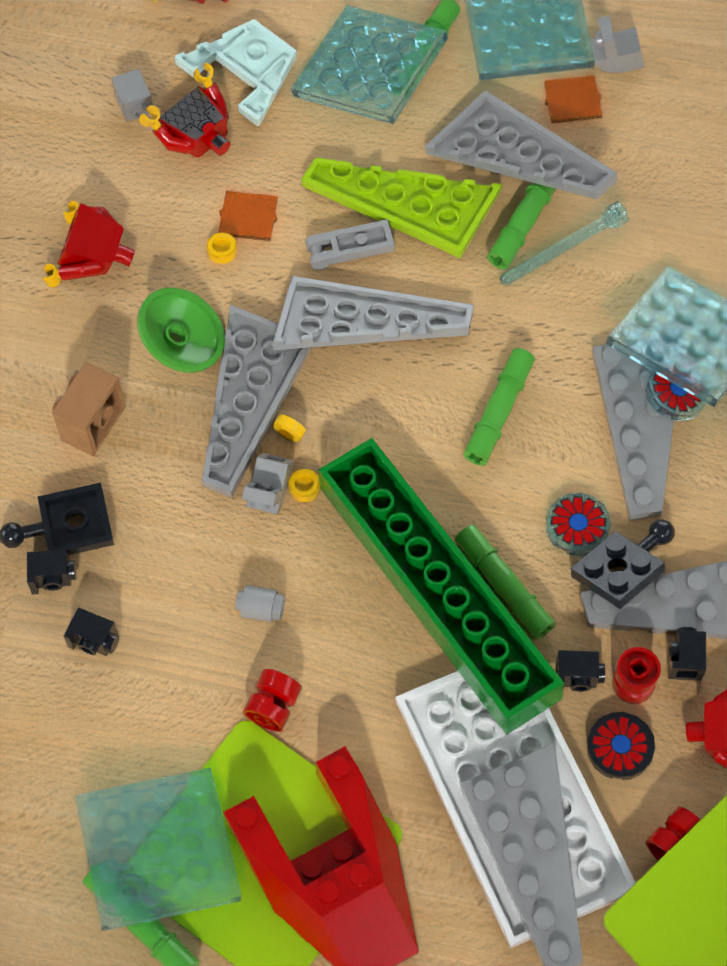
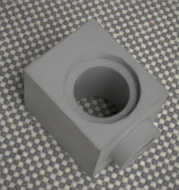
(132, 94)

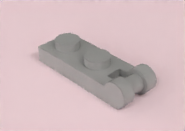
(350, 244)

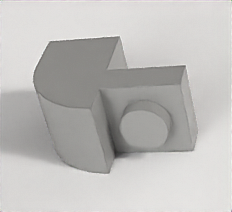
(617, 50)
(268, 483)

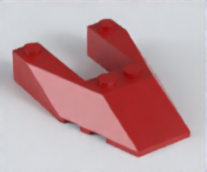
(345, 892)

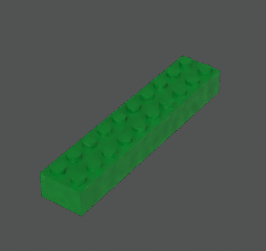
(441, 586)

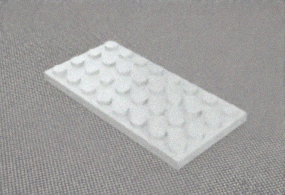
(464, 741)

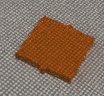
(573, 99)
(248, 215)

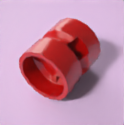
(636, 675)
(271, 702)
(677, 826)

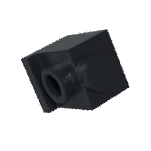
(49, 570)
(91, 633)
(688, 655)
(580, 669)

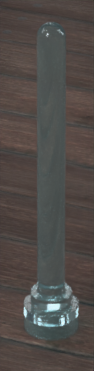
(614, 216)

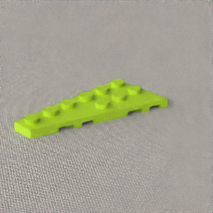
(413, 202)

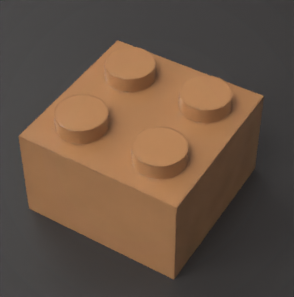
(88, 408)

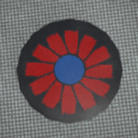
(620, 745)

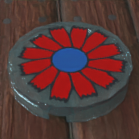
(672, 399)
(577, 523)

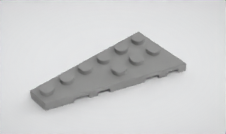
(511, 144)
(344, 314)
(247, 397)
(637, 431)
(671, 601)
(526, 835)

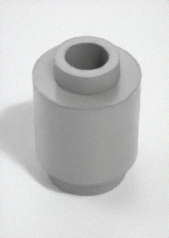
(260, 603)

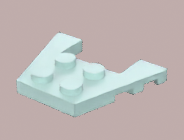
(254, 57)

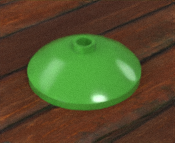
(180, 330)

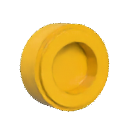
(221, 248)
(289, 428)
(304, 485)

